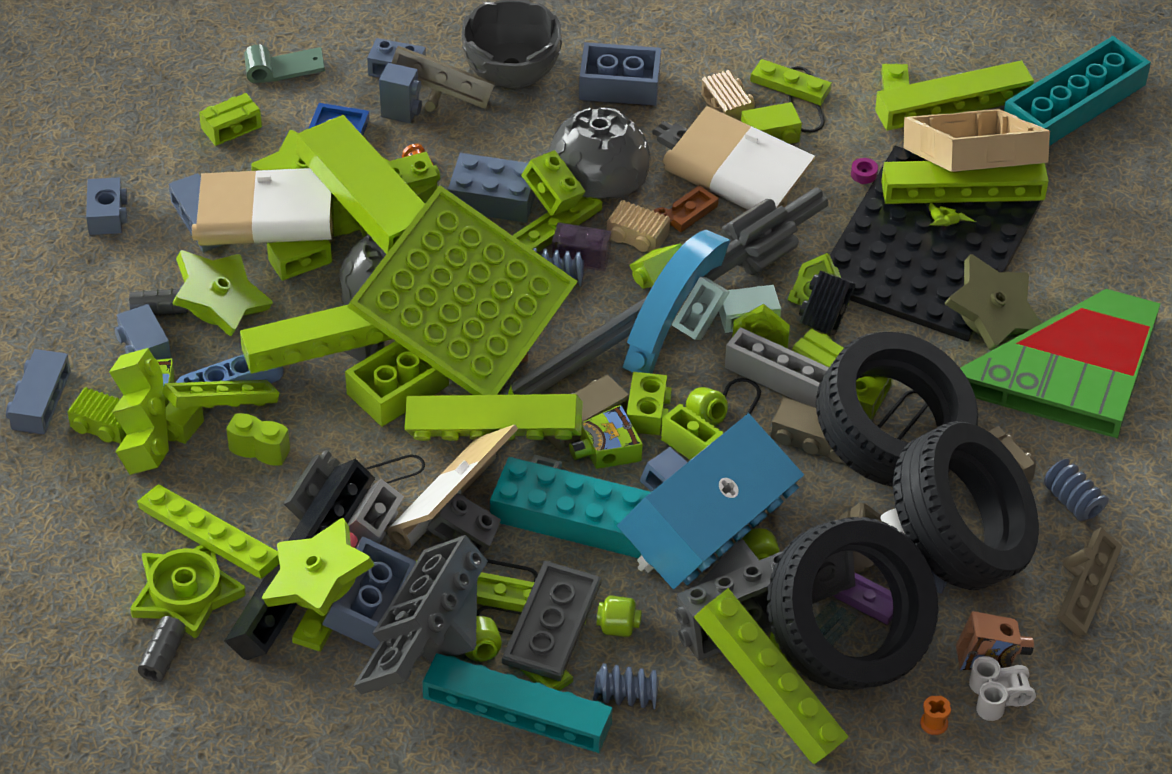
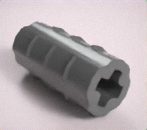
(159, 301)
(161, 648)

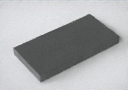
(551, 620)

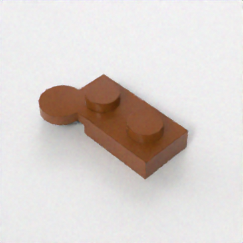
(690, 208)

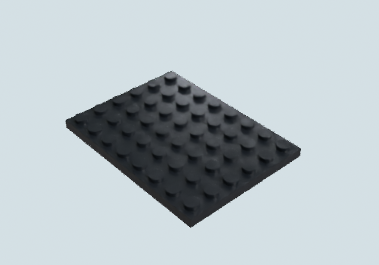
(915, 267)

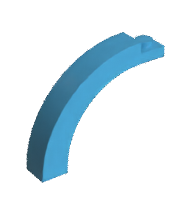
(673, 285)

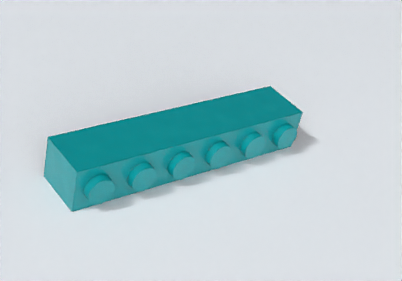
(517, 702)

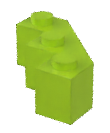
(141, 411)

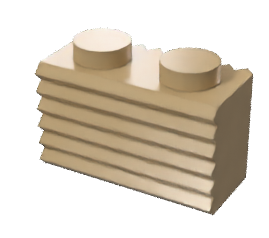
(726, 94)
(638, 226)

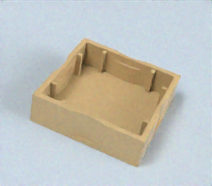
(976, 140)

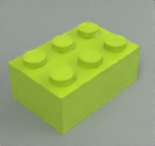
(387, 378)

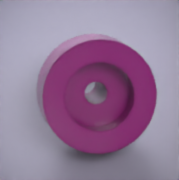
(864, 170)

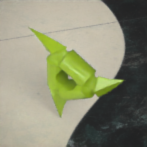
(946, 216)

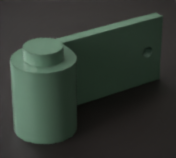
(264, 68)

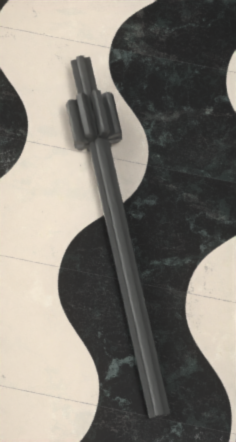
(755, 241)

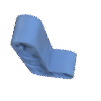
(231, 370)

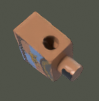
(991, 637)

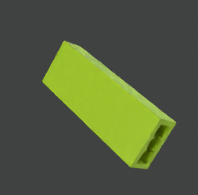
(359, 179)

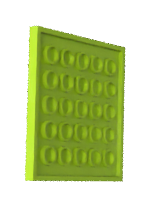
(462, 294)

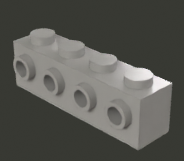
(774, 366)

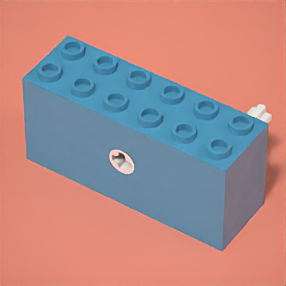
(710, 503)

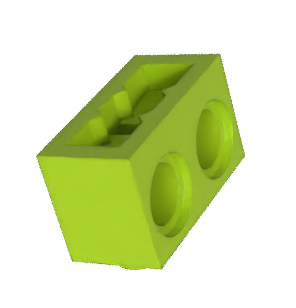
(647, 402)

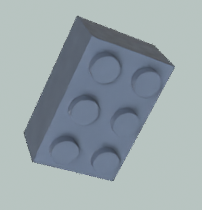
(619, 73)
(493, 187)
(370, 595)

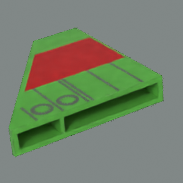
(1073, 365)

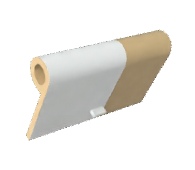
(737, 160)
(262, 207)
(452, 480)

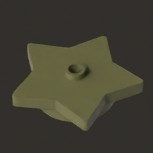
(993, 302)

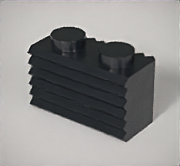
(827, 302)

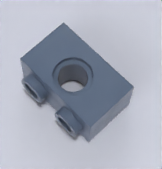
(105, 206)

